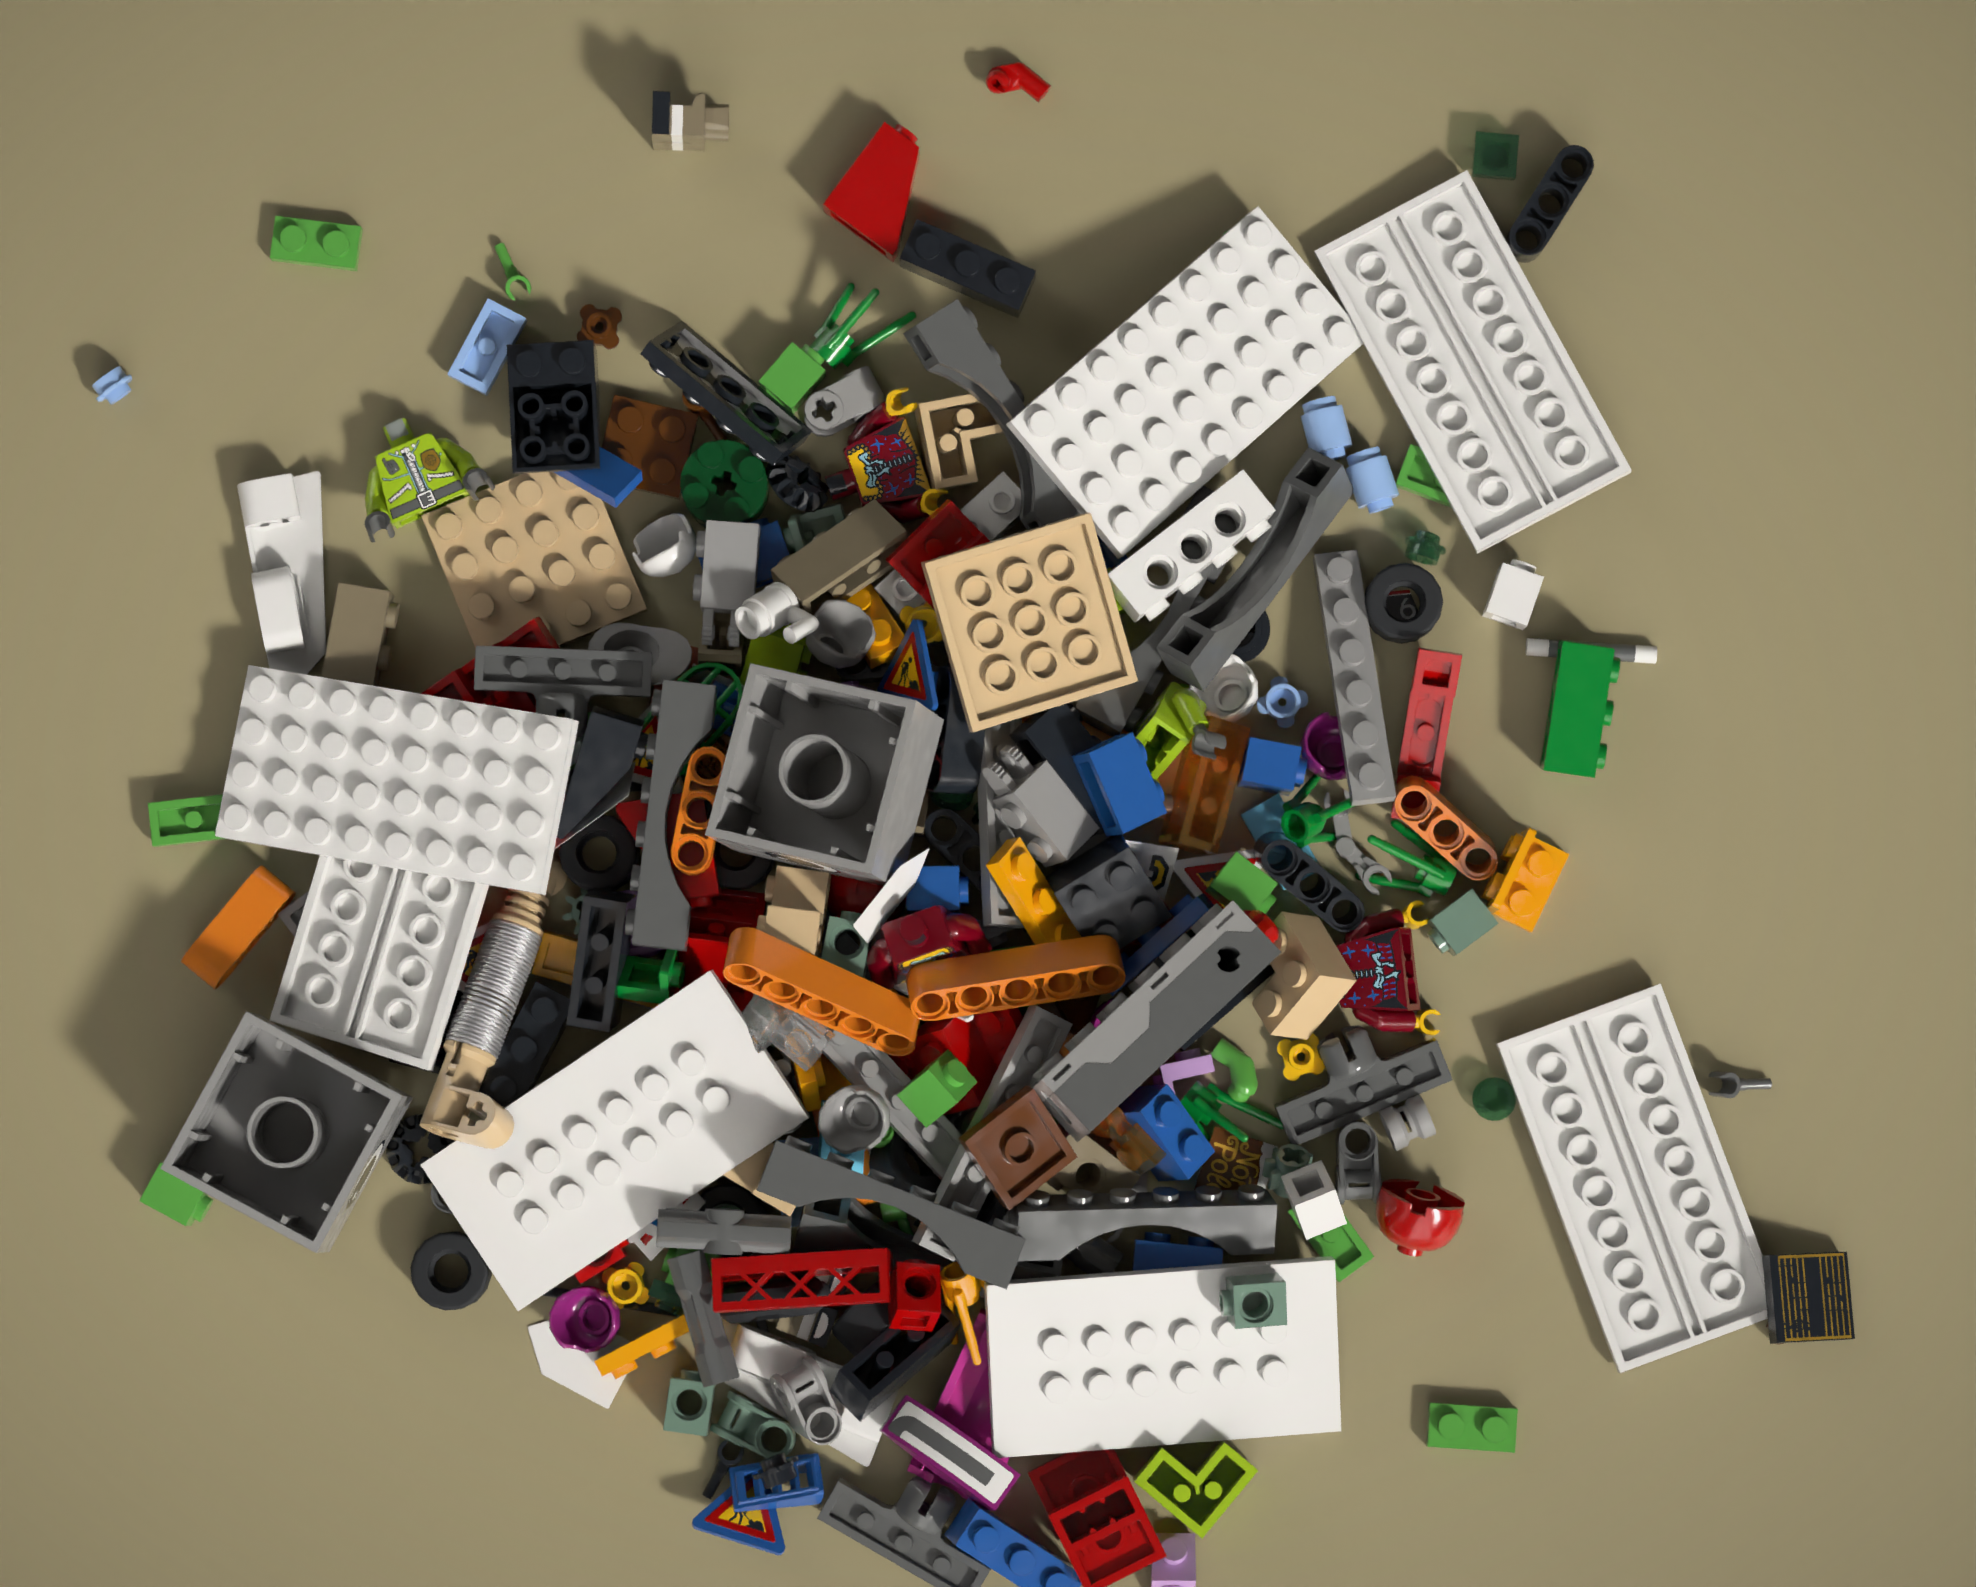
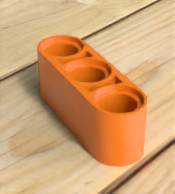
(686, 830)
(1452, 847)
(238, 927)

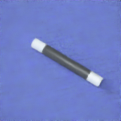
(1625, 652)

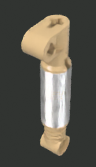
(484, 1020)

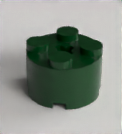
(713, 463)

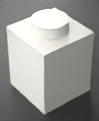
(1513, 594)
(1313, 1199)

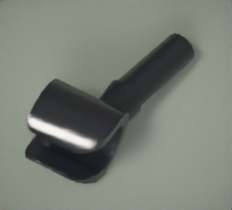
(720, 1470)

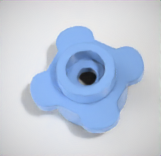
(1294, 699)

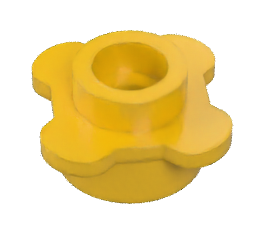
(922, 612)
(1294, 1067)
(632, 1274)

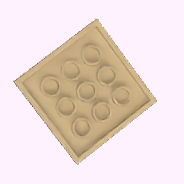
(534, 553)
(1029, 622)

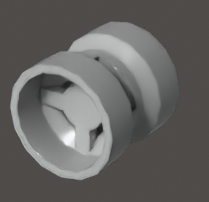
(1416, 1118)

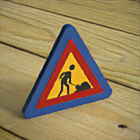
(911, 669)
(751, 1528)

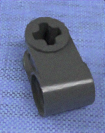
(1357, 1167)

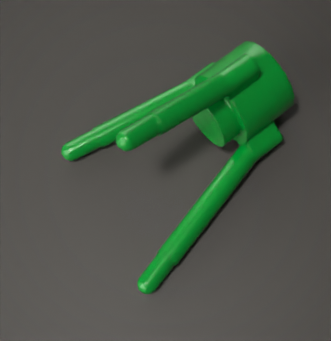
(833, 341)
(1306, 820)
(1433, 872)
(1203, 1106)

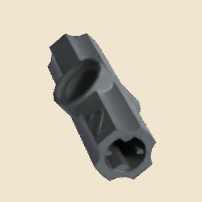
(723, 1231)

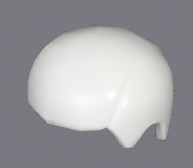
(665, 546)
(1231, 691)

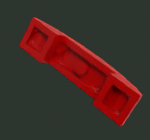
(1427, 720)

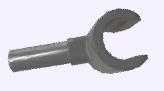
(1733, 1084)

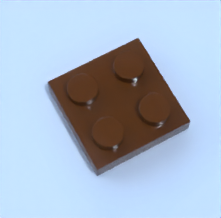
(652, 440)
(1017, 1147)

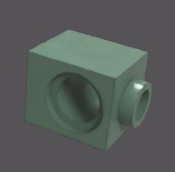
(1460, 924)
(836, 926)
(1271, 1310)
(681, 1422)

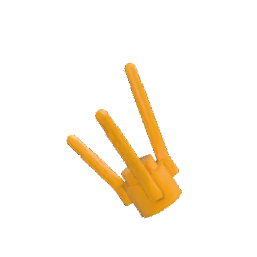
(962, 1291)

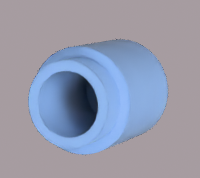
(1326, 427)
(1371, 479)

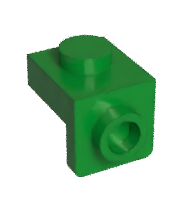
(651, 978)

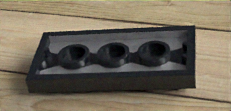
(726, 393)

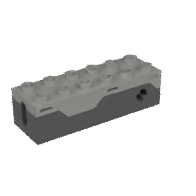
(1157, 1018)

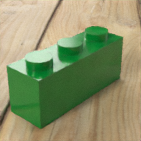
(1579, 709)

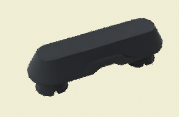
(777, 1289)

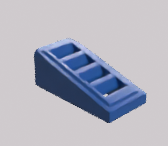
(778, 1499)

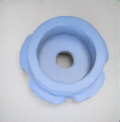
(113, 386)

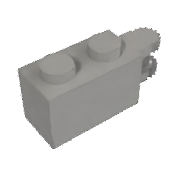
(728, 573)
(1039, 807)

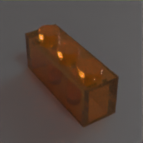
(1204, 792)

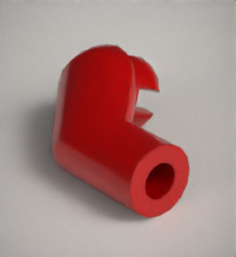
(1016, 77)

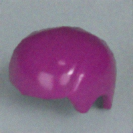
(1323, 747)
(584, 1319)

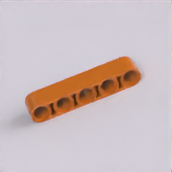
(1015, 977)
(821, 991)

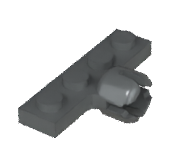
(563, 677)
(1360, 1084)
(906, 1531)

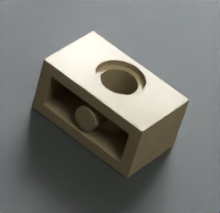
(1105, 1171)

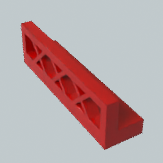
(798, 1264)

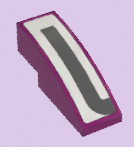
(950, 1453)

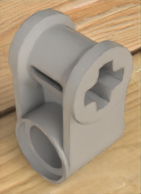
(848, 397)
(803, 1395)

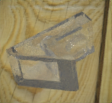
(787, 1030)

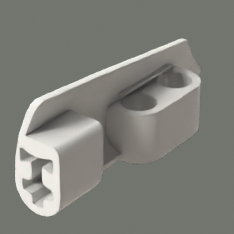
(288, 567)
(765, 1354)

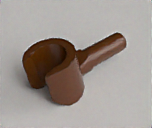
(708, 419)

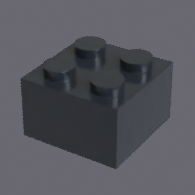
(1109, 893)

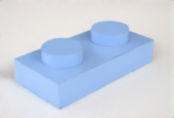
(486, 347)

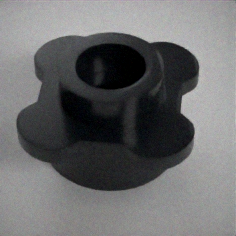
(776, 1470)

